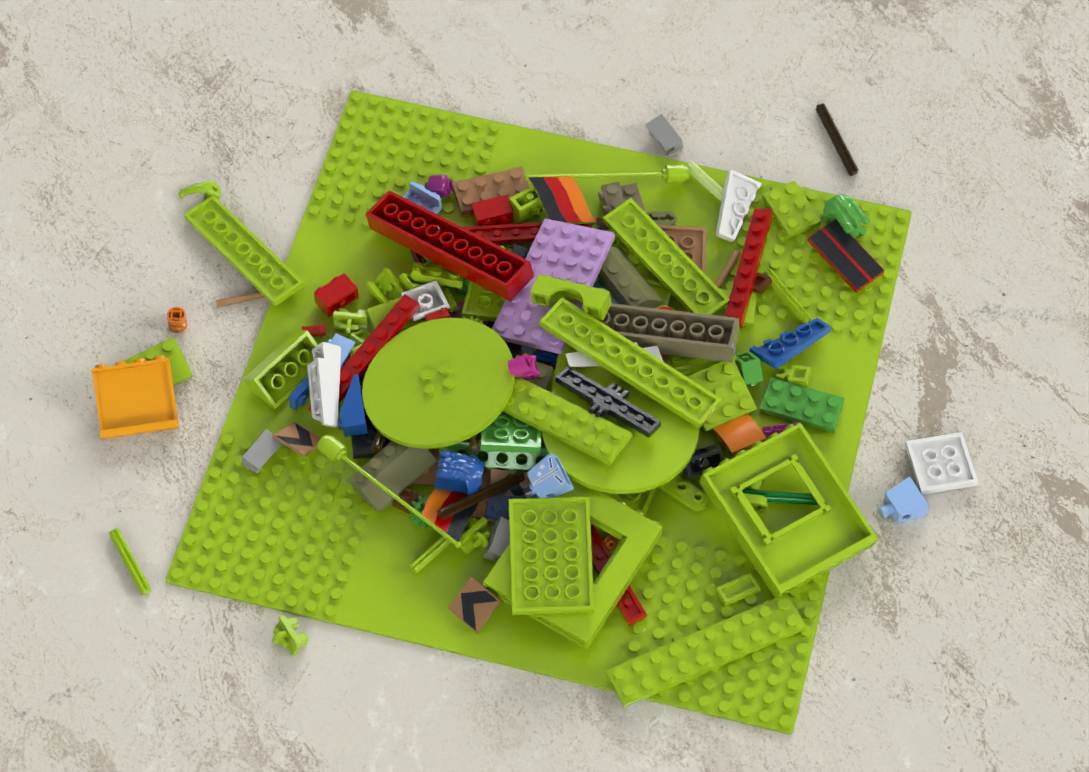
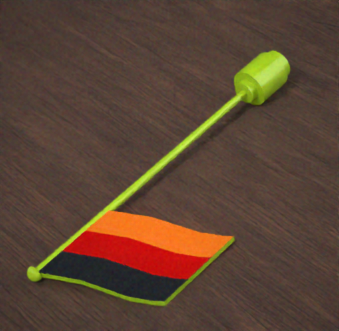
(565, 202)
(450, 527)

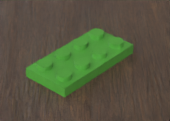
(802, 405)

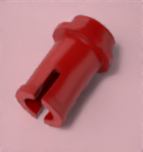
(443, 313)
(316, 330)

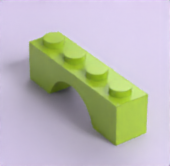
(548, 291)

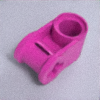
(524, 367)

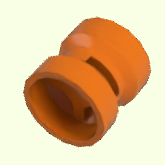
(177, 319)

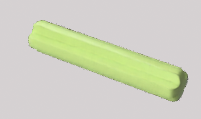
(705, 180)

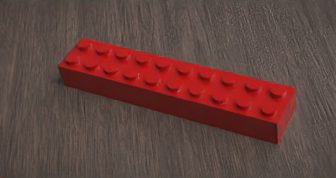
(450, 245)

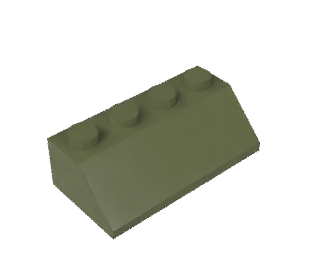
(626, 282)
(395, 469)

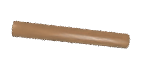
(726, 270)
(238, 299)

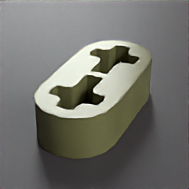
(660, 218)

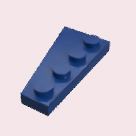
(790, 344)

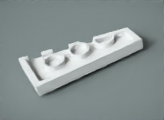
(736, 199)

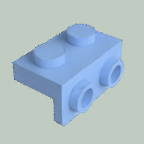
(424, 197)

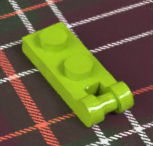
(443, 277)

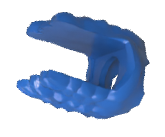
(459, 473)

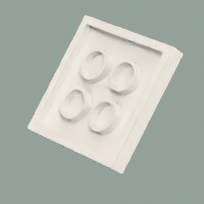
(941, 463)

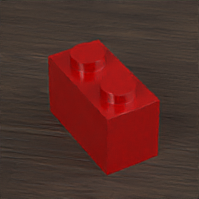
(492, 211)
(336, 294)

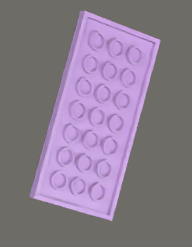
(561, 252)

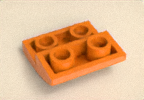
(739, 434)

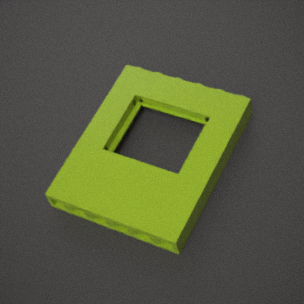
(807, 545)
(615, 577)

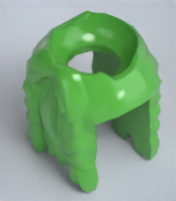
(847, 214)

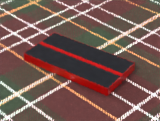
(845, 255)

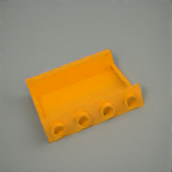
(135, 397)

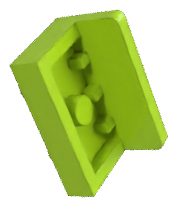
(385, 287)

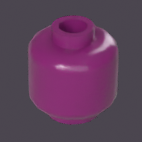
(440, 185)

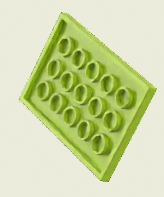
(551, 556)

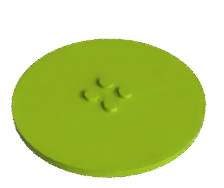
(438, 383)
(643, 460)

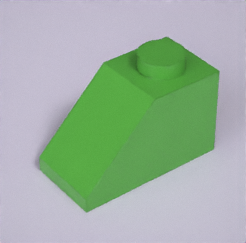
(749, 368)

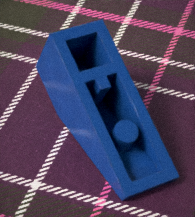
(352, 411)

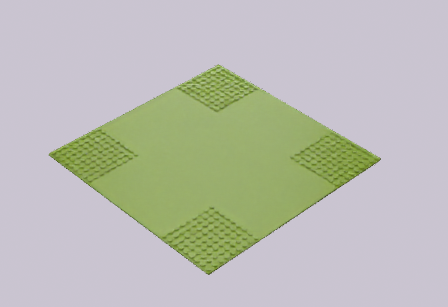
(319, 551)

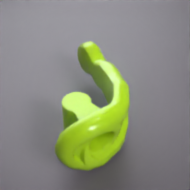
(207, 187)

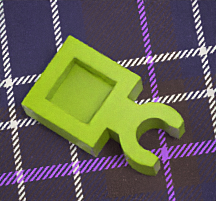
(797, 374)

